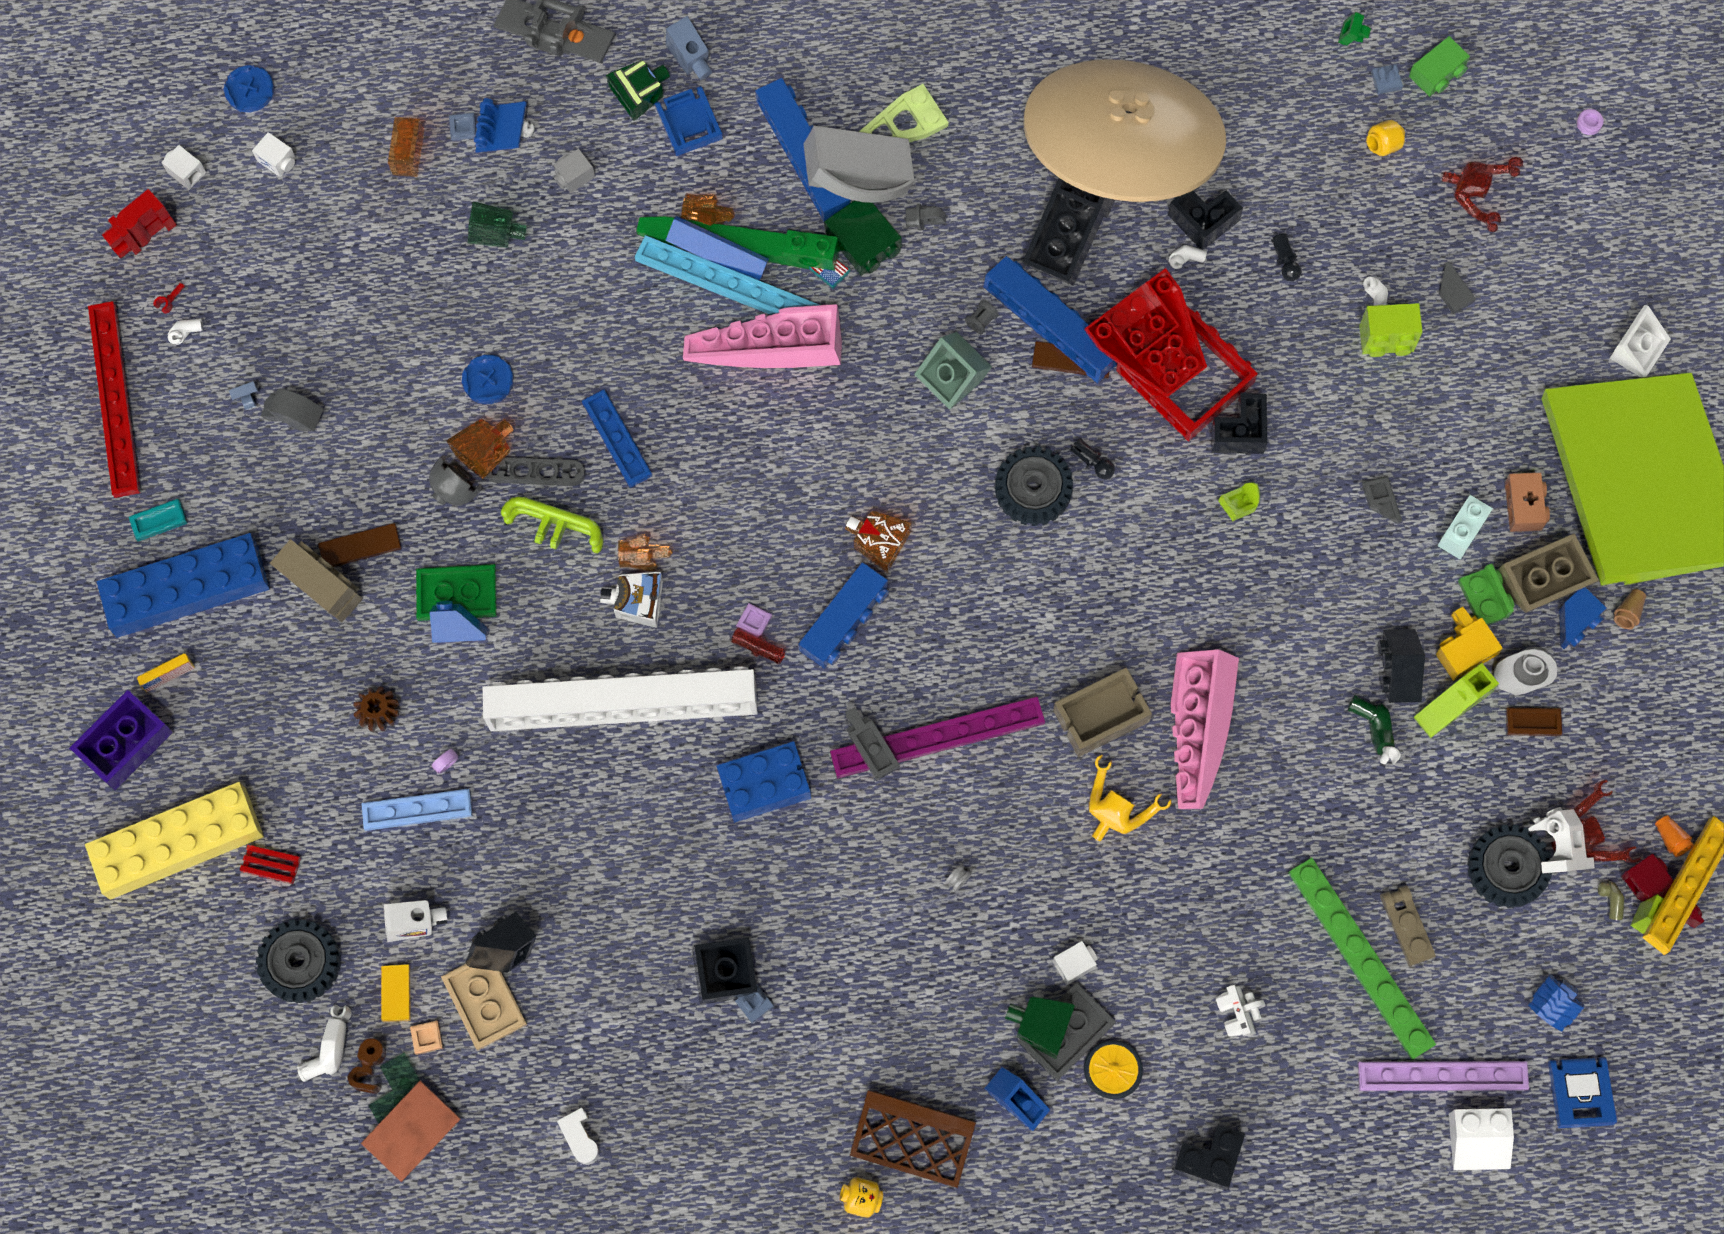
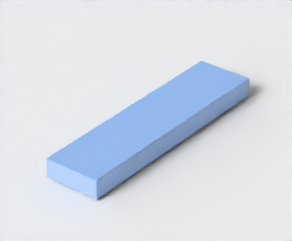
(416, 809)

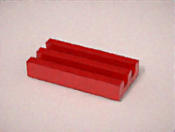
(279, 855)

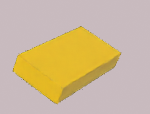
(395, 993)

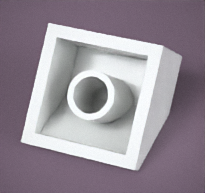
(1481, 1138)

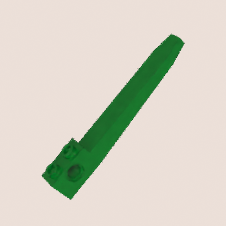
(788, 249)

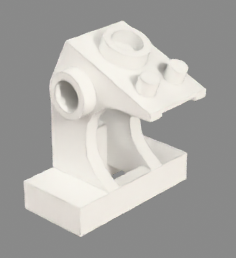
(1569, 840)

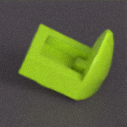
(1241, 501)

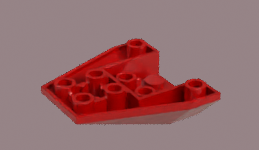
(1152, 335)

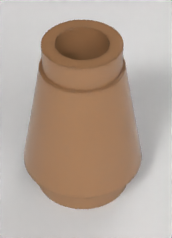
(1630, 610)

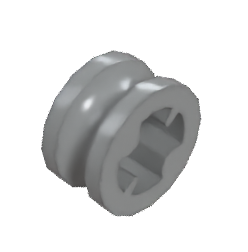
(958, 877)

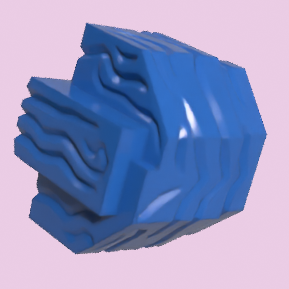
(1556, 1002)

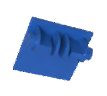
(499, 126)

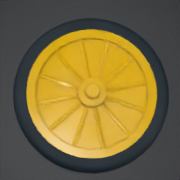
(1113, 1069)

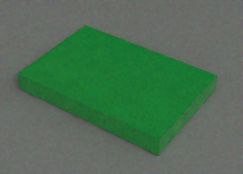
(464, 585)

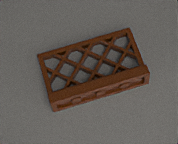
(919, 1114)

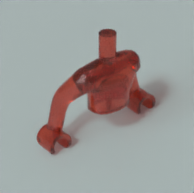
(1475, 182)
(1593, 833)

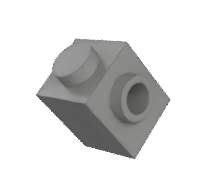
(573, 171)

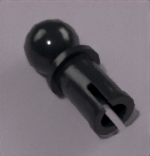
(1291, 270)
(1103, 468)

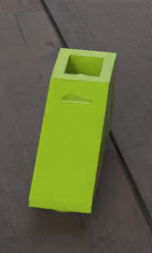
(1457, 700)

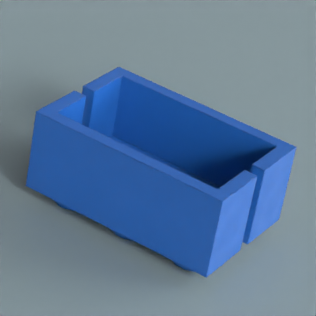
(764, 782)

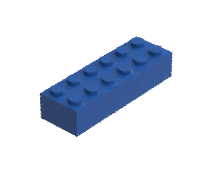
(182, 585)

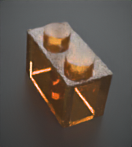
(406, 147)

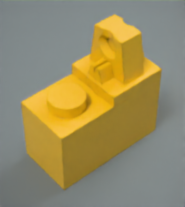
(1471, 647)

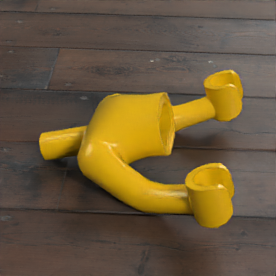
(1114, 809)

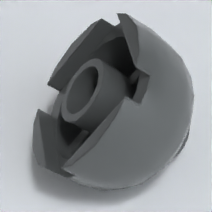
(452, 483)

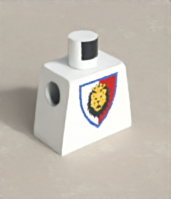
(400, 921)

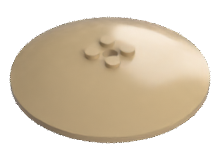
(1153, 154)

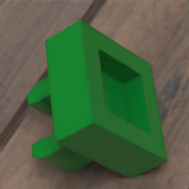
(1354, 30)

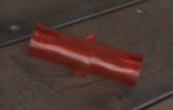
(758, 646)

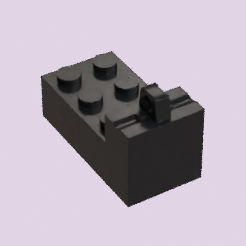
(1066, 232)

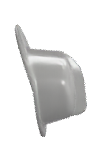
(1526, 671)

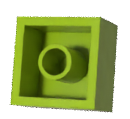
(1390, 329)

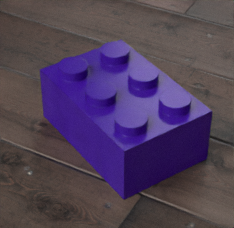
(121, 740)

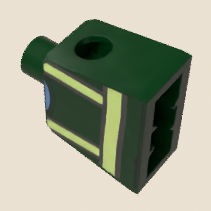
(637, 87)

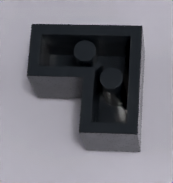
(1204, 221)
(1245, 433)
(1403, 664)
(1213, 1165)

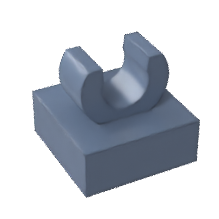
(1386, 79)
(245, 394)
(754, 1005)

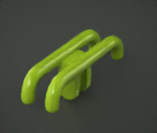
(549, 515)

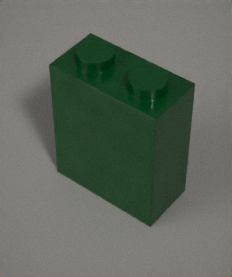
(864, 236)

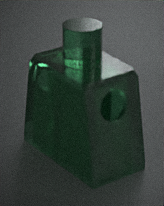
(493, 226)

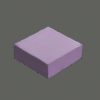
(754, 620)

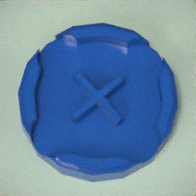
(249, 88)
(487, 379)

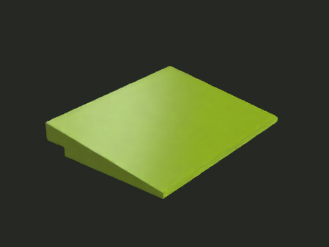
(1641, 475)

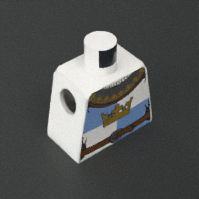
(636, 597)

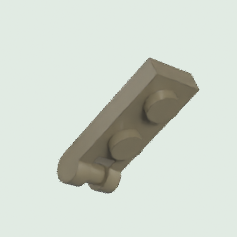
(1408, 926)

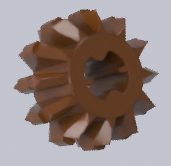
(368, 716)

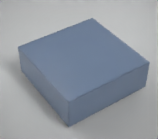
(462, 126)

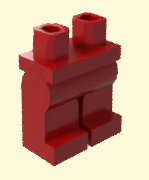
(137, 224)

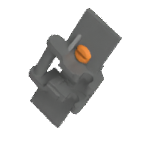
(552, 37)

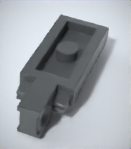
(870, 745)

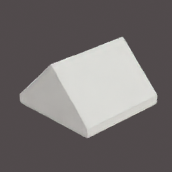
(1641, 344)

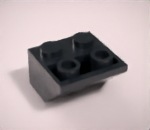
(502, 946)

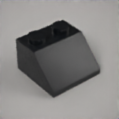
(724, 970)

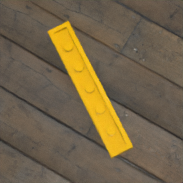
(1687, 887)

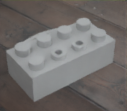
(858, 164)

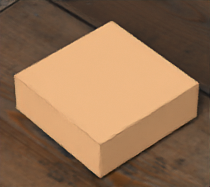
(426, 1037)

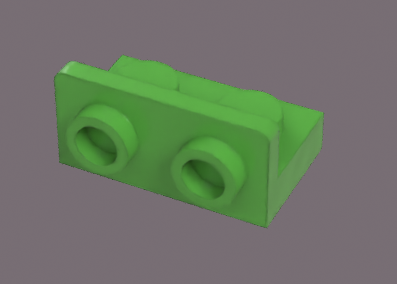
(1486, 595)

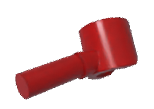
(169, 299)

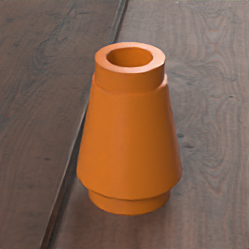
(1673, 836)

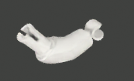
(331, 1047)

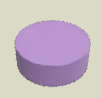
(1590, 122)
(445, 761)

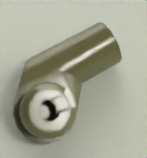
(1615, 897)

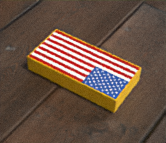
(165, 672)

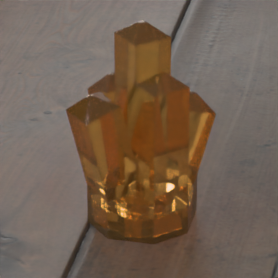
(705, 209)
(638, 554)

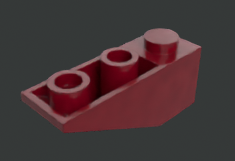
(1652, 879)

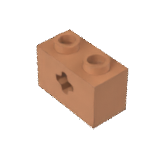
(1521, 514)

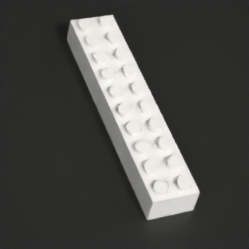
(620, 699)

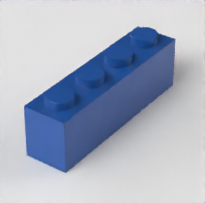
(843, 616)

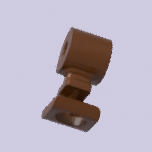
(370, 1054)

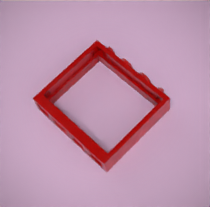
(1170, 410)

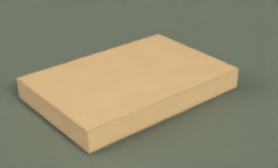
(483, 1004)

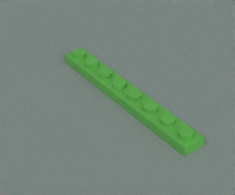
(1362, 959)

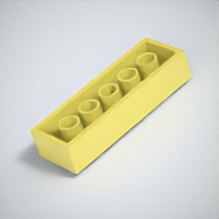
(174, 840)

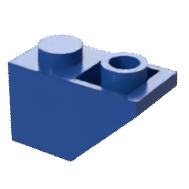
(1577, 615)

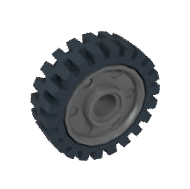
(1039, 468)
(1492, 878)
(280, 950)

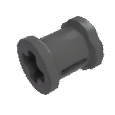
(981, 317)

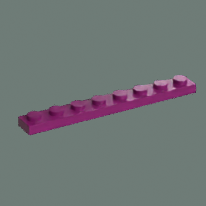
(947, 735)

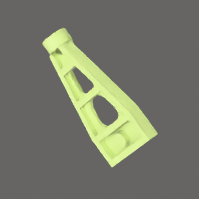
(922, 108)

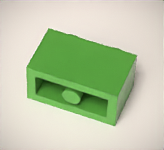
(1439, 67)

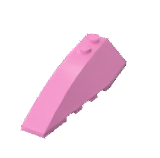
(782, 340)
(1203, 711)

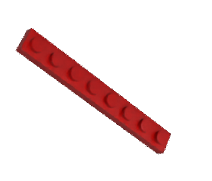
(114, 399)

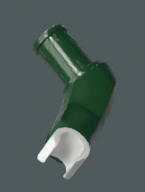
(1380, 727)

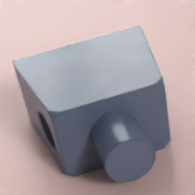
(688, 48)

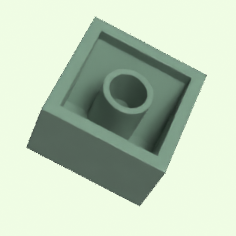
(952, 369)

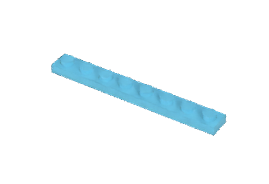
(716, 277)

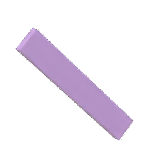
(1443, 1076)

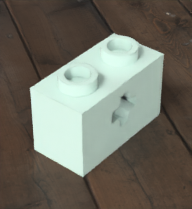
(1465, 527)

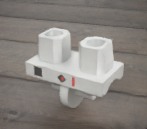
(1243, 1023)

